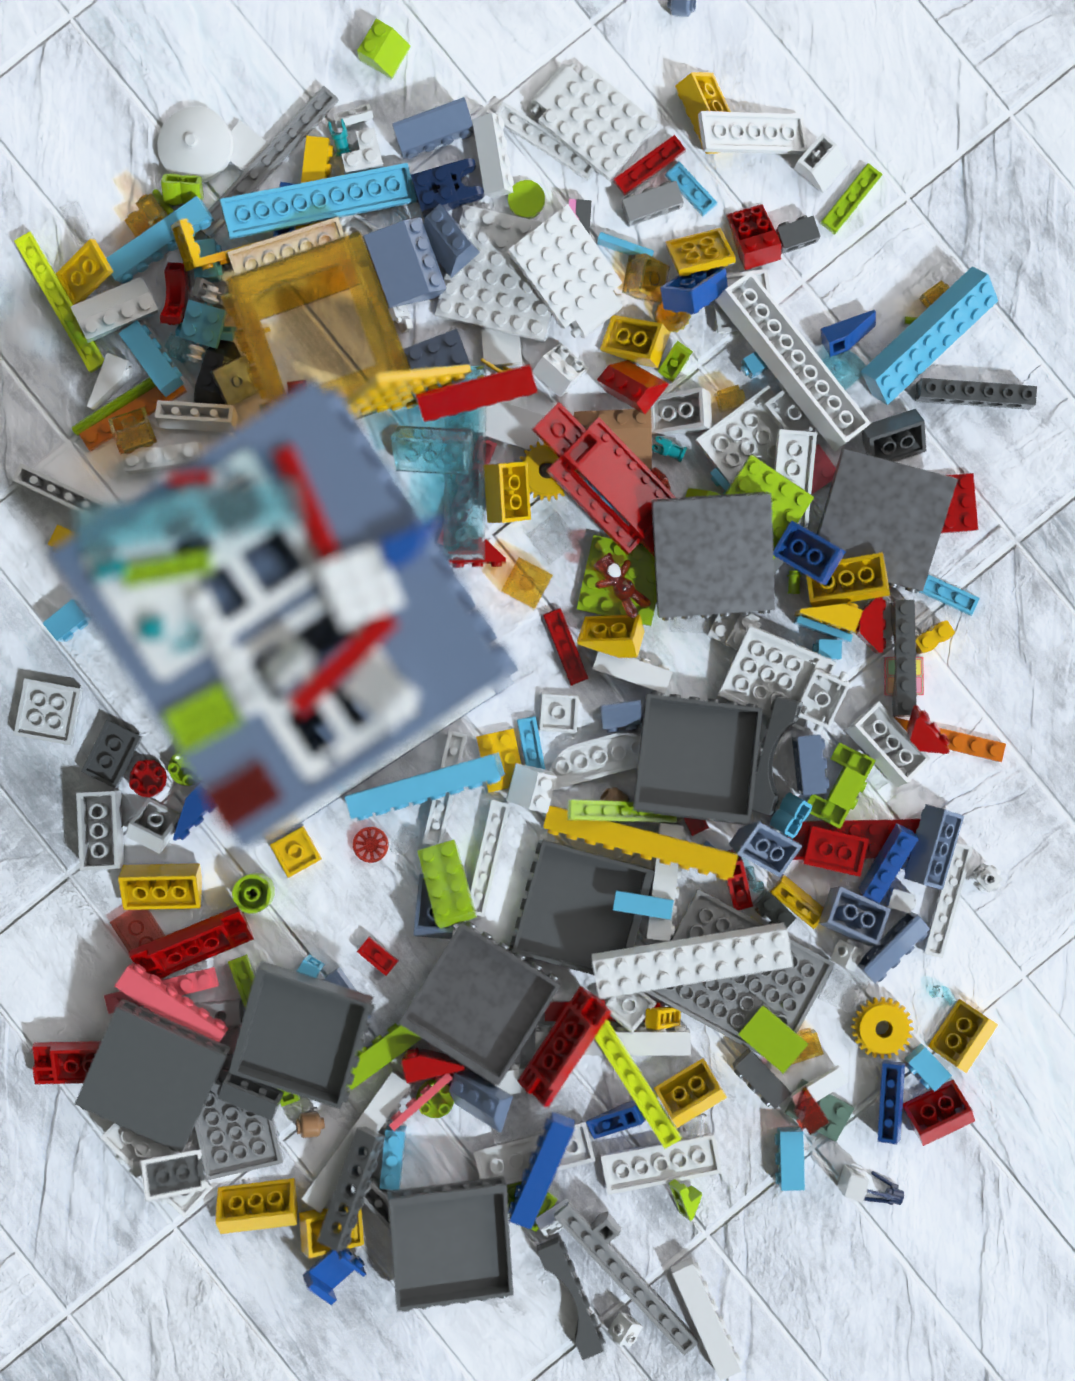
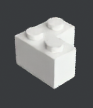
(367, 157)

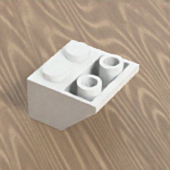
(821, 163)
(560, 369)

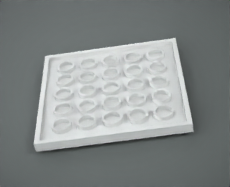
(491, 287)

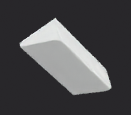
(547, 1221)

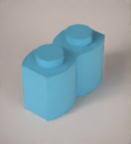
(790, 815)

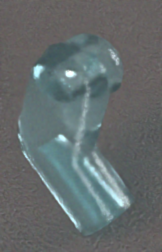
(751, 878)

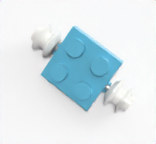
(203, 324)

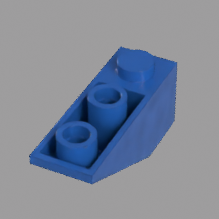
(846, 333)
(405, 547)
(192, 813)

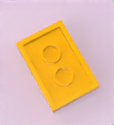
(84, 272)
(506, 745)

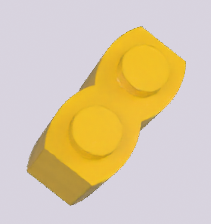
(935, 634)

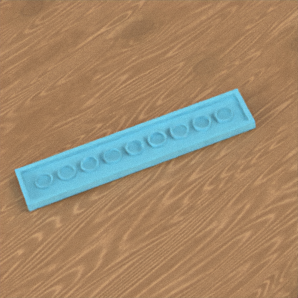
(318, 200)

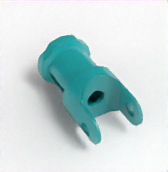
(340, 139)
(669, 448)
(106, 569)

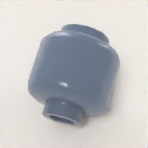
(682, 8)

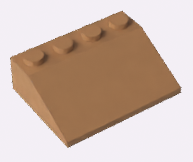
(629, 425)

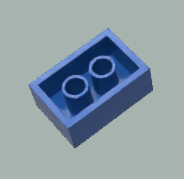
(694, 291)
(808, 552)

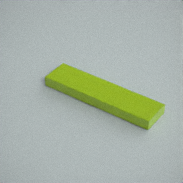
(851, 198)
(168, 569)

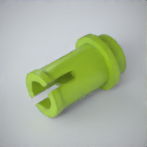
(794, 582)

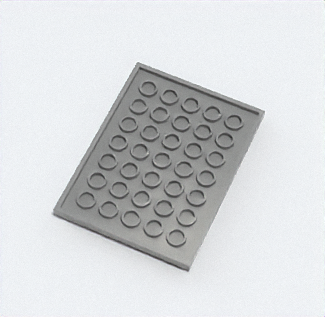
(733, 1001)

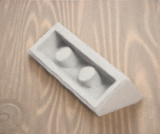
(823, 1084)

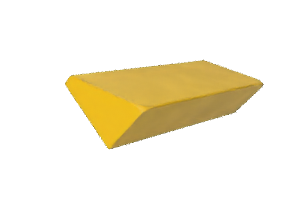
(797, 901)

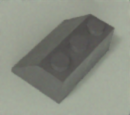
(896, 436)

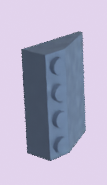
(405, 263)

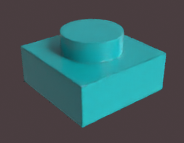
(151, 628)

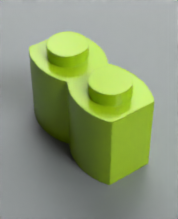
(181, 189)

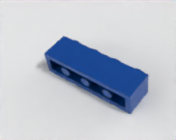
(887, 863)
(891, 1102)

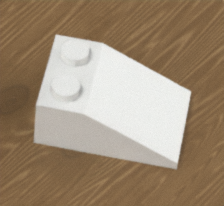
(682, 412)
(381, 692)

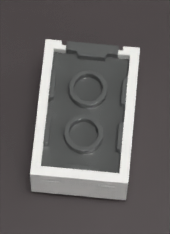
(173, 1175)

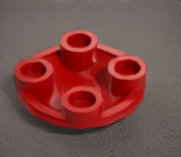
(147, 778)

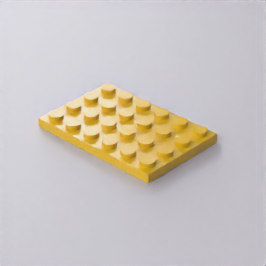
(400, 388)

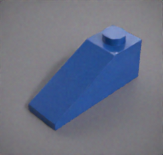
(616, 1120)

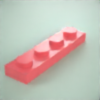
(413, 1105)

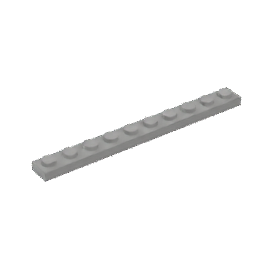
(275, 153)
(626, 1279)

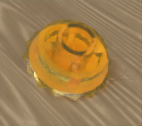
(671, 320)

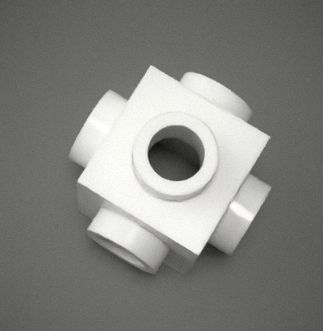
(980, 878)
(847, 954)
(624, 1329)

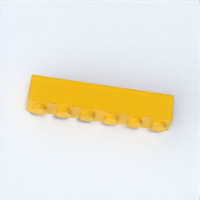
(316, 162)

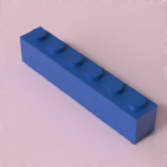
(541, 1170)

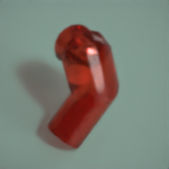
(661, 476)

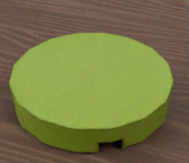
(526, 199)

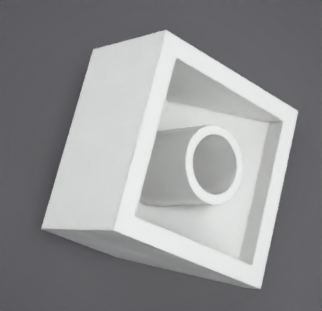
(288, 663)
(531, 787)
(153, 825)

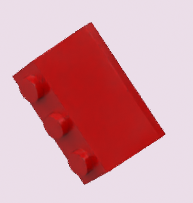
(632, 385)
(938, 1112)

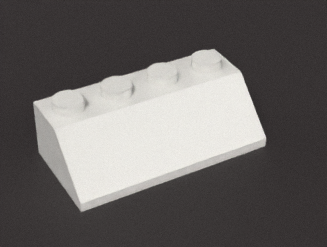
(114, 309)
(888, 744)

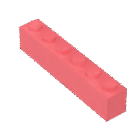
(166, 1002)

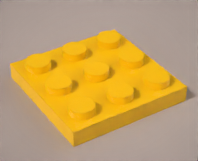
(700, 252)

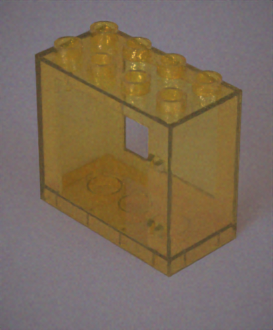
(300, 281)

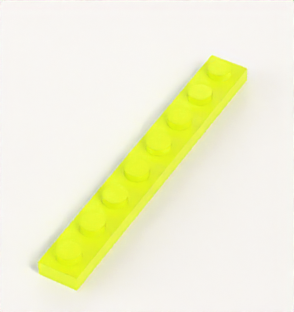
(58, 300)
(637, 1086)

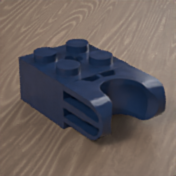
(448, 182)

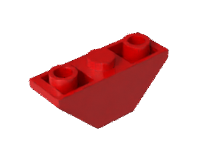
(492, 557)
(872, 624)
(926, 734)

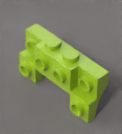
(846, 787)

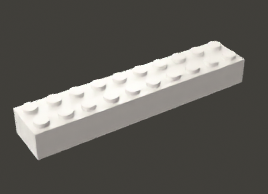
(792, 361)
(692, 960)

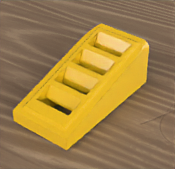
(660, 1017)

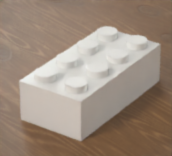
(100, 830)

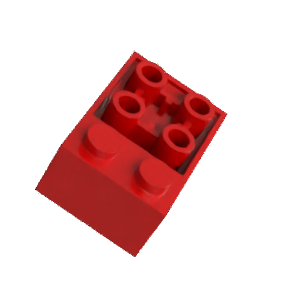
(754, 237)

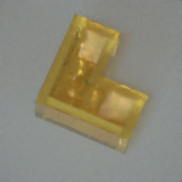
(147, 216)

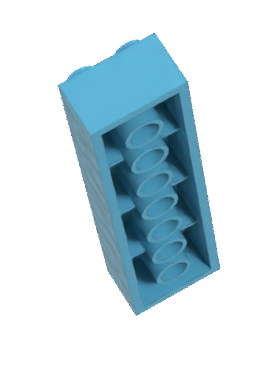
(930, 335)
(426, 785)

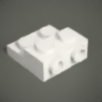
(731, 629)

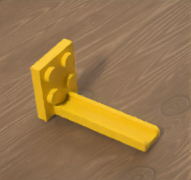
(190, 249)

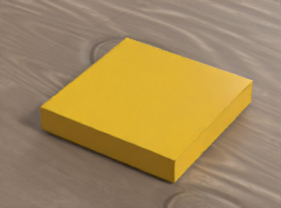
(295, 851)

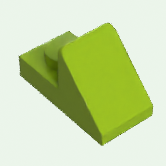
(675, 361)
(685, 1198)

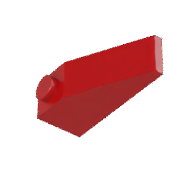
(739, 887)

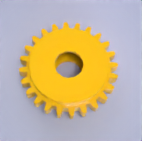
(537, 484)
(893, 1038)

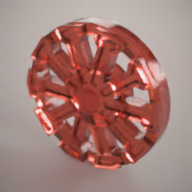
(370, 844)

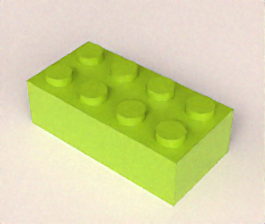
(447, 884)

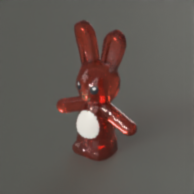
(622, 586)

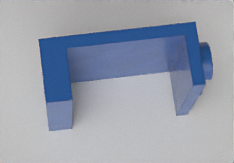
(331, 1271)

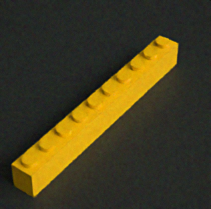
(644, 842)

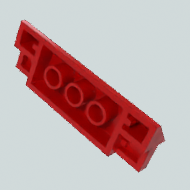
(477, 393)
(193, 943)
(564, 1046)
(63, 1061)

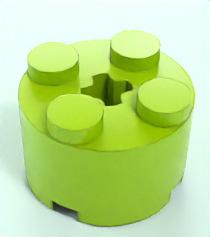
(244, 899)

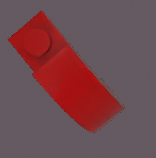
(176, 294)

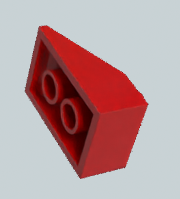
(426, 1064)

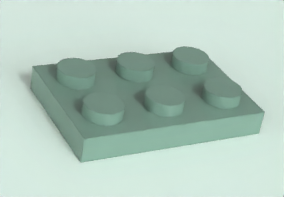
(835, 1110)

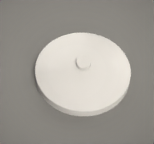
(195, 143)

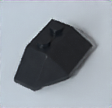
(205, 387)

